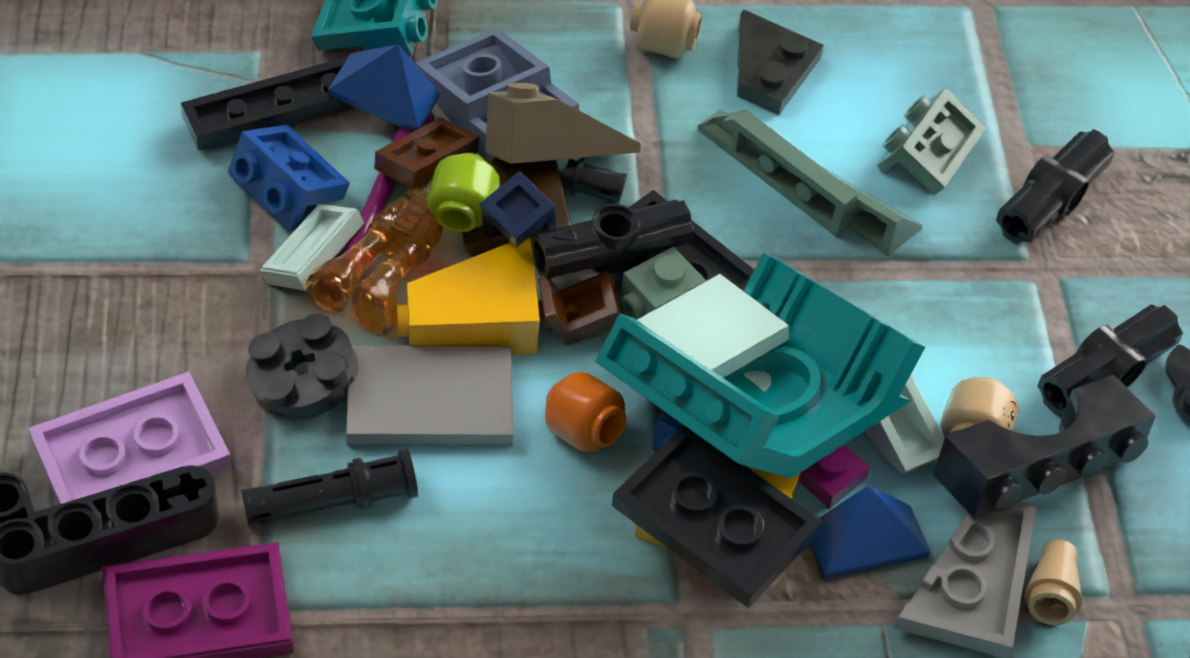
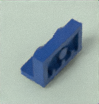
(284, 173)

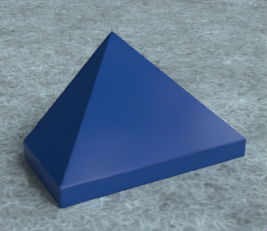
(386, 86)
(867, 534)

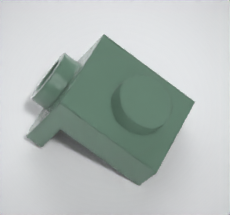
(657, 283)

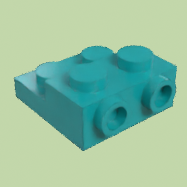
(372, 24)

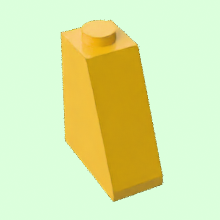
(476, 303)

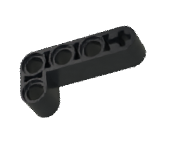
(173, 510)

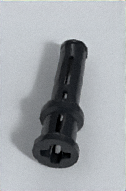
(356, 484)

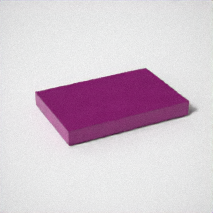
(199, 605)

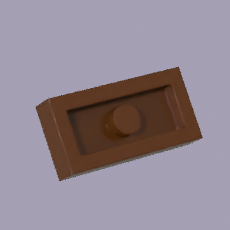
(416, 155)

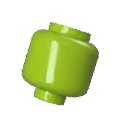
(459, 188)

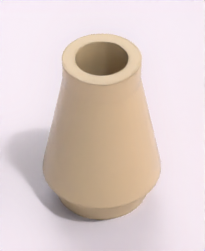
(1055, 587)

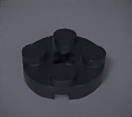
(296, 342)

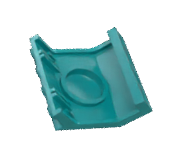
(825, 387)

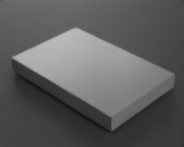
(431, 396)

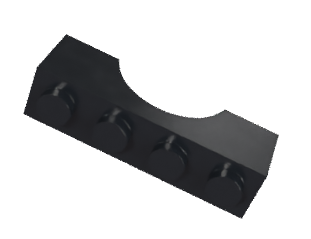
(996, 467)

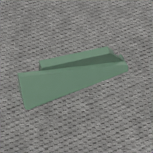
(809, 186)

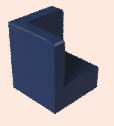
(517, 210)

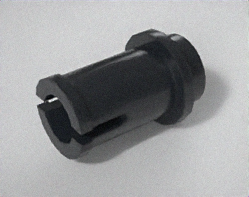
(593, 180)

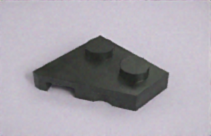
(772, 62)

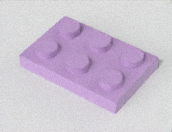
(129, 439)

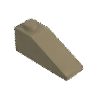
(541, 128)

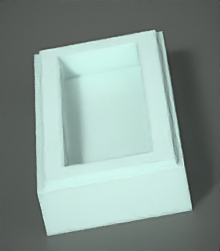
(310, 245)

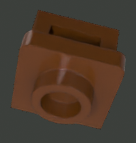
(580, 308)

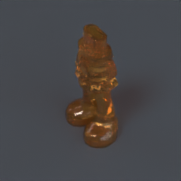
(405, 234)

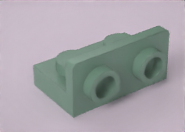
(933, 140)

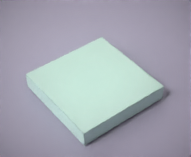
(718, 325)

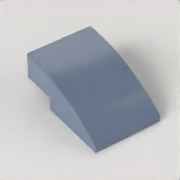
(483, 66)

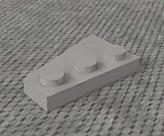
(975, 584)

